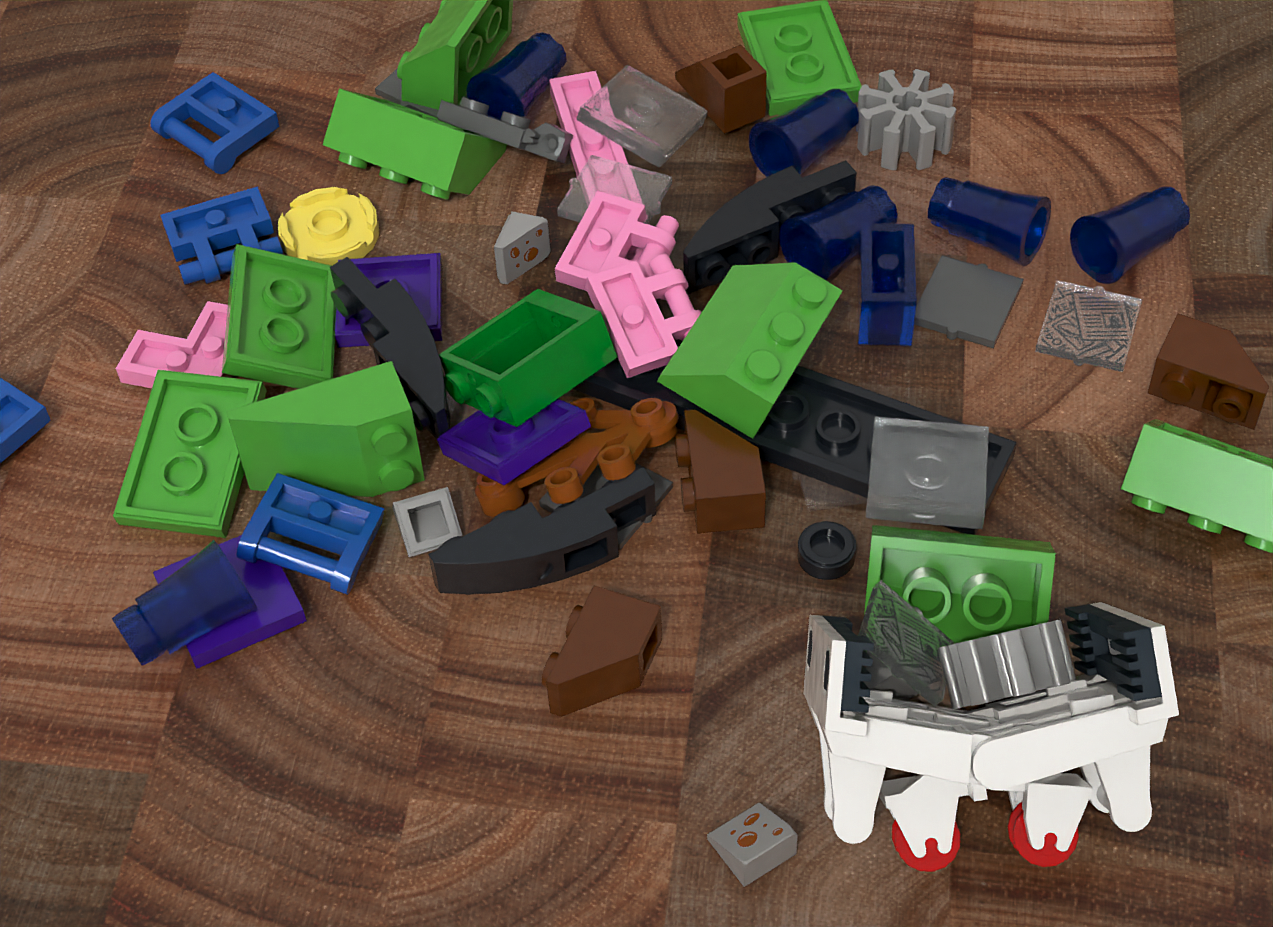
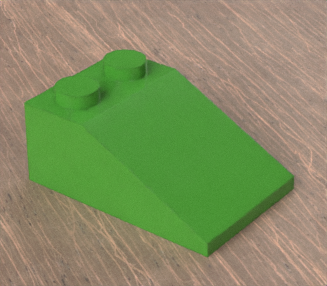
(334, 434)

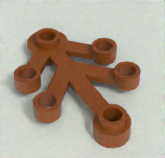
(566, 470)

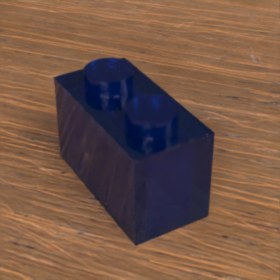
(886, 284)

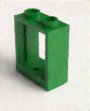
(527, 357)

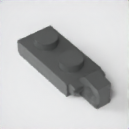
(511, 129)

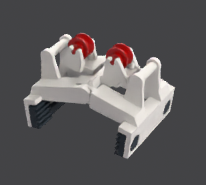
(1010, 745)

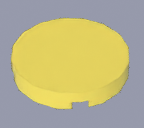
(329, 226)

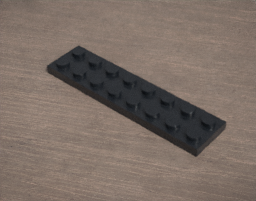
(812, 429)

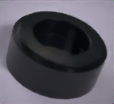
(826, 550)

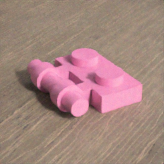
(606, 236)
(633, 316)

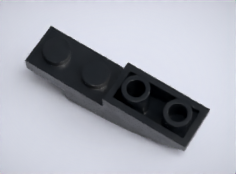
(750, 223)
(398, 335)
(530, 551)

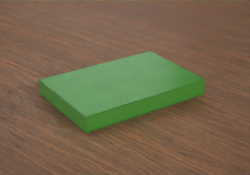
(800, 53)
(279, 319)
(186, 456)

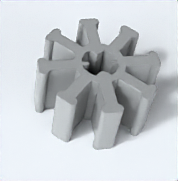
(905, 119)
(1006, 664)

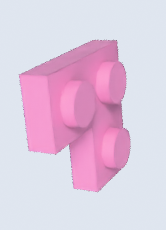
(197, 354)

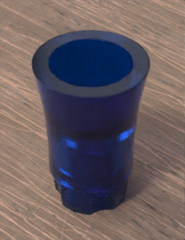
(519, 77)
(803, 132)
(992, 217)
(831, 234)
(1123, 235)
(185, 606)

